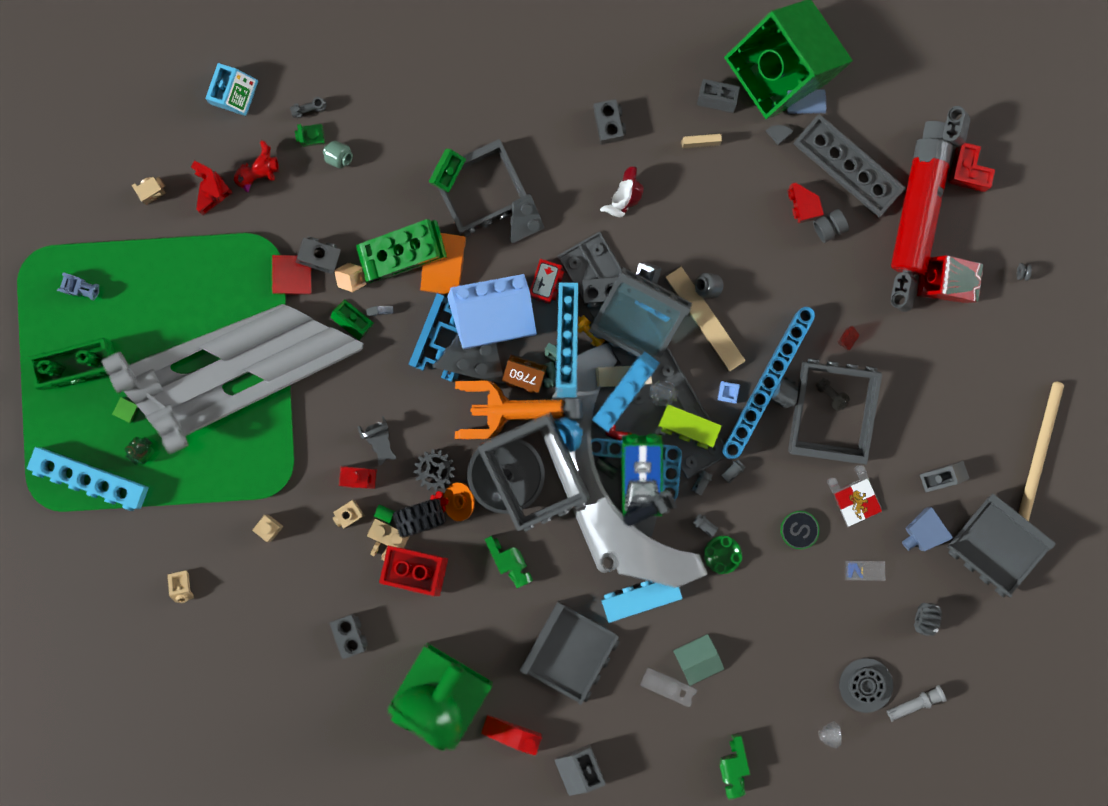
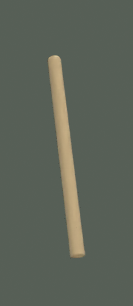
(1041, 450)

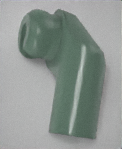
(551, 373)

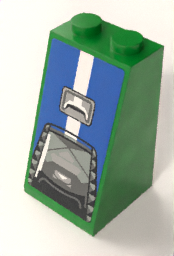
(641, 470)

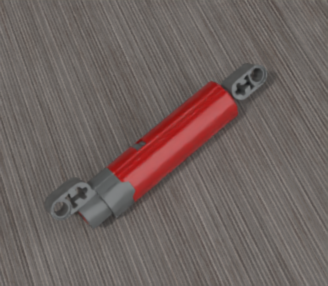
(924, 202)

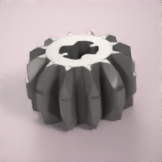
(928, 619)

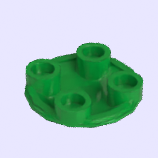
(722, 554)

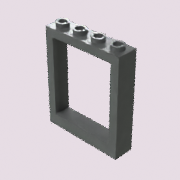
(828, 451)
(544, 515)

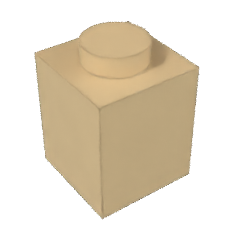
(267, 528)

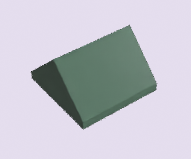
(698, 659)

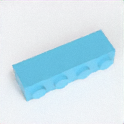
(638, 599)

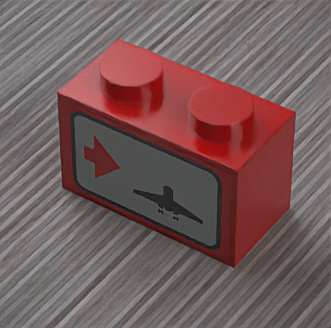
(545, 281)

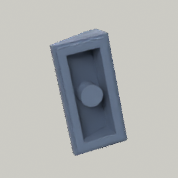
(812, 103)

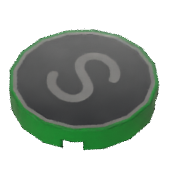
(799, 530)

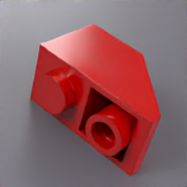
(806, 203)

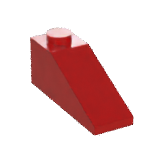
(512, 735)

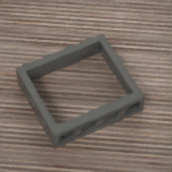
(472, 158)

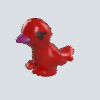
(262, 167)

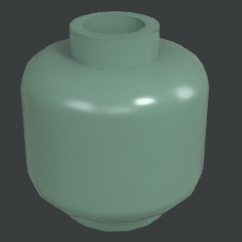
(337, 154)

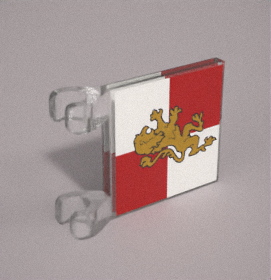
(857, 499)

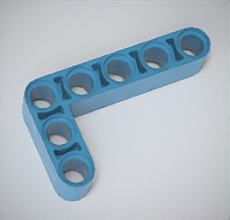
(667, 463)

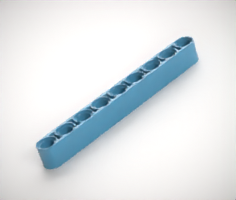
(775, 376)

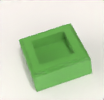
(125, 410)

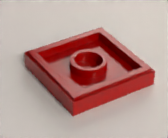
(290, 276)

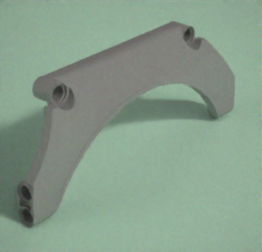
(599, 520)

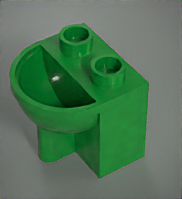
(438, 698)

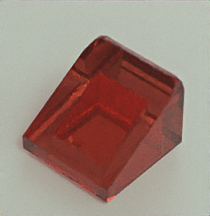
(848, 338)

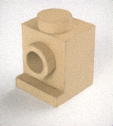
(149, 189)
(354, 511)

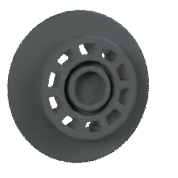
(866, 685)

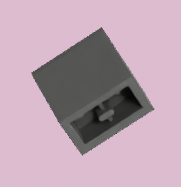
(580, 771)

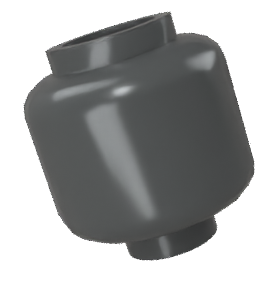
(709, 285)

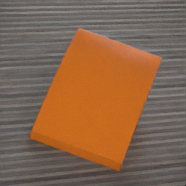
(445, 273)

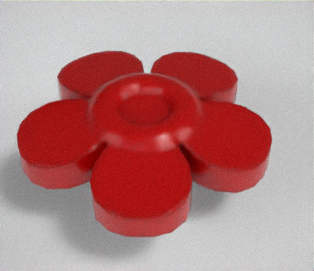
(443, 500)

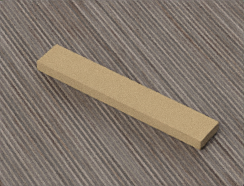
(706, 319)

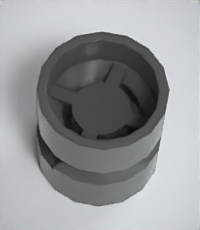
(833, 224)

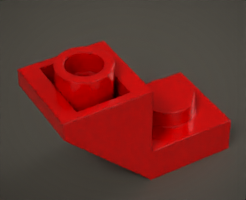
(211, 185)

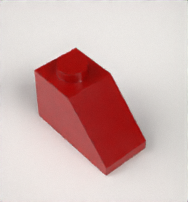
(204, 204)

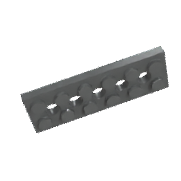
(849, 178)

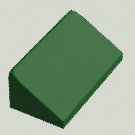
(447, 170)
(351, 319)

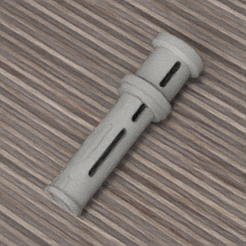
(924, 700)

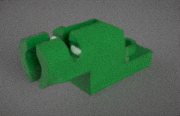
(509, 560)
(734, 767)

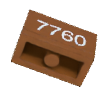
(524, 374)

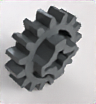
(426, 474)

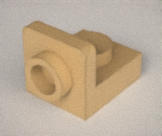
(179, 587)

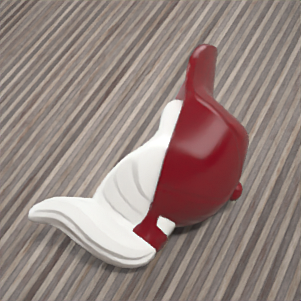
(627, 195)

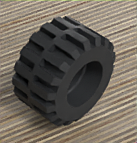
(419, 517)

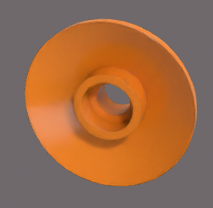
(456, 508)

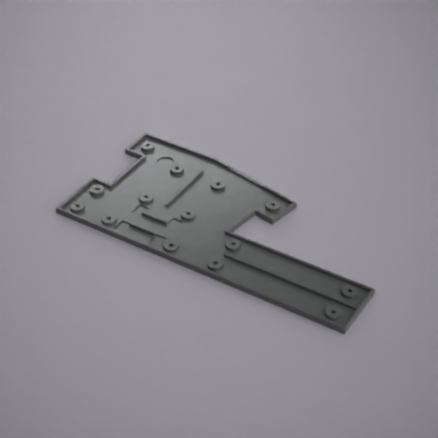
(640, 416)

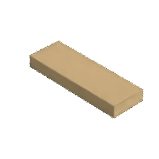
(613, 376)

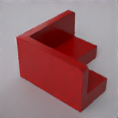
(966, 171)

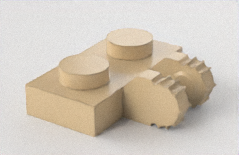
(386, 535)

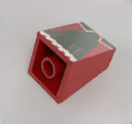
(951, 280)

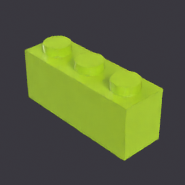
(689, 427)

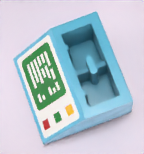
(231, 89)

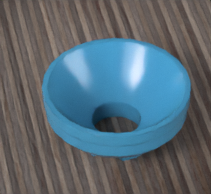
(570, 432)

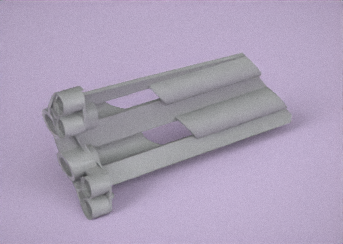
(273, 345)

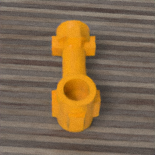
(583, 324)

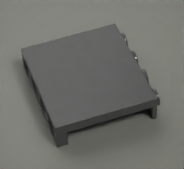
(1000, 545)
(570, 653)

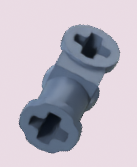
(75, 286)

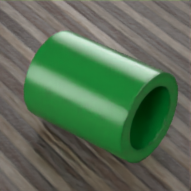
(384, 513)

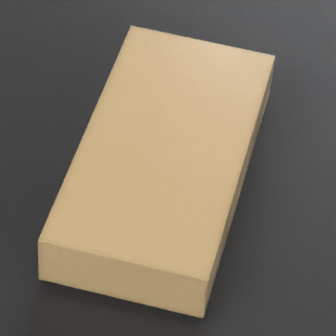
(701, 141)

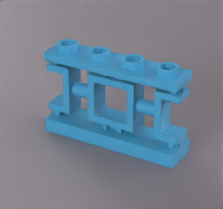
(429, 332)

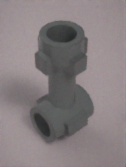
(317, 104)

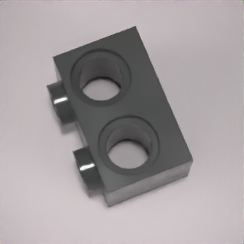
(604, 122)
(600, 286)
(343, 637)

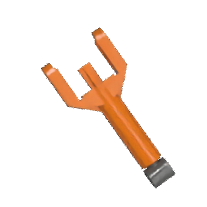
(502, 409)

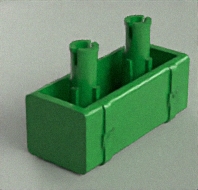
(70, 364)

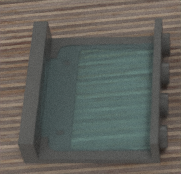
(639, 316)

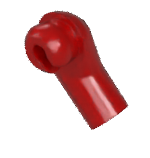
(617, 435)

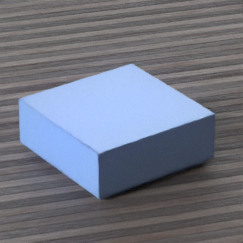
(728, 392)

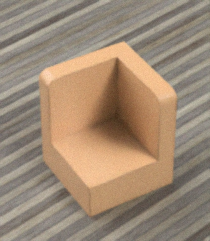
(350, 277)

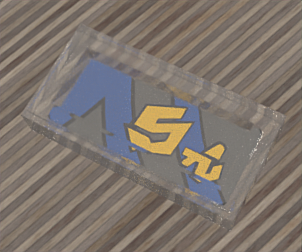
(865, 570)

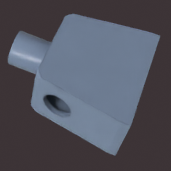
(926, 531)

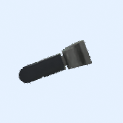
(663, 502)

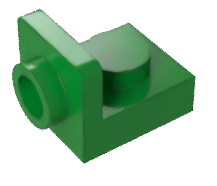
(310, 135)

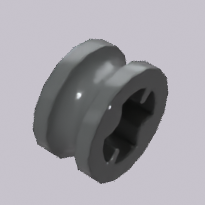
(1024, 271)

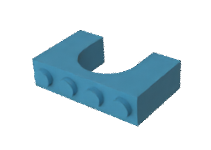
(626, 391)

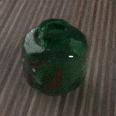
(139, 450)

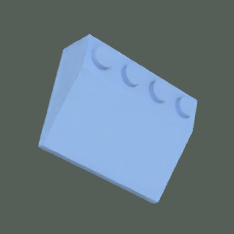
(492, 311)

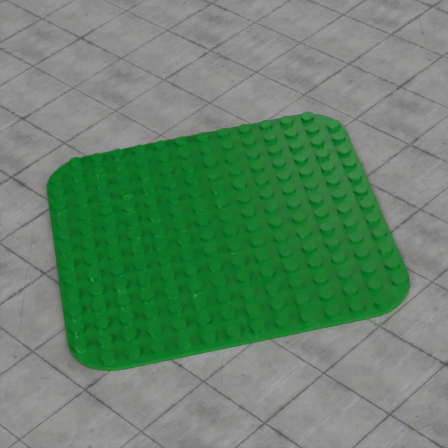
(148, 302)

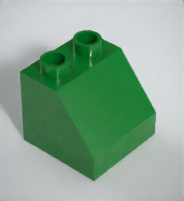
(787, 52)

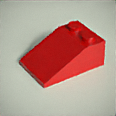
(413, 571)

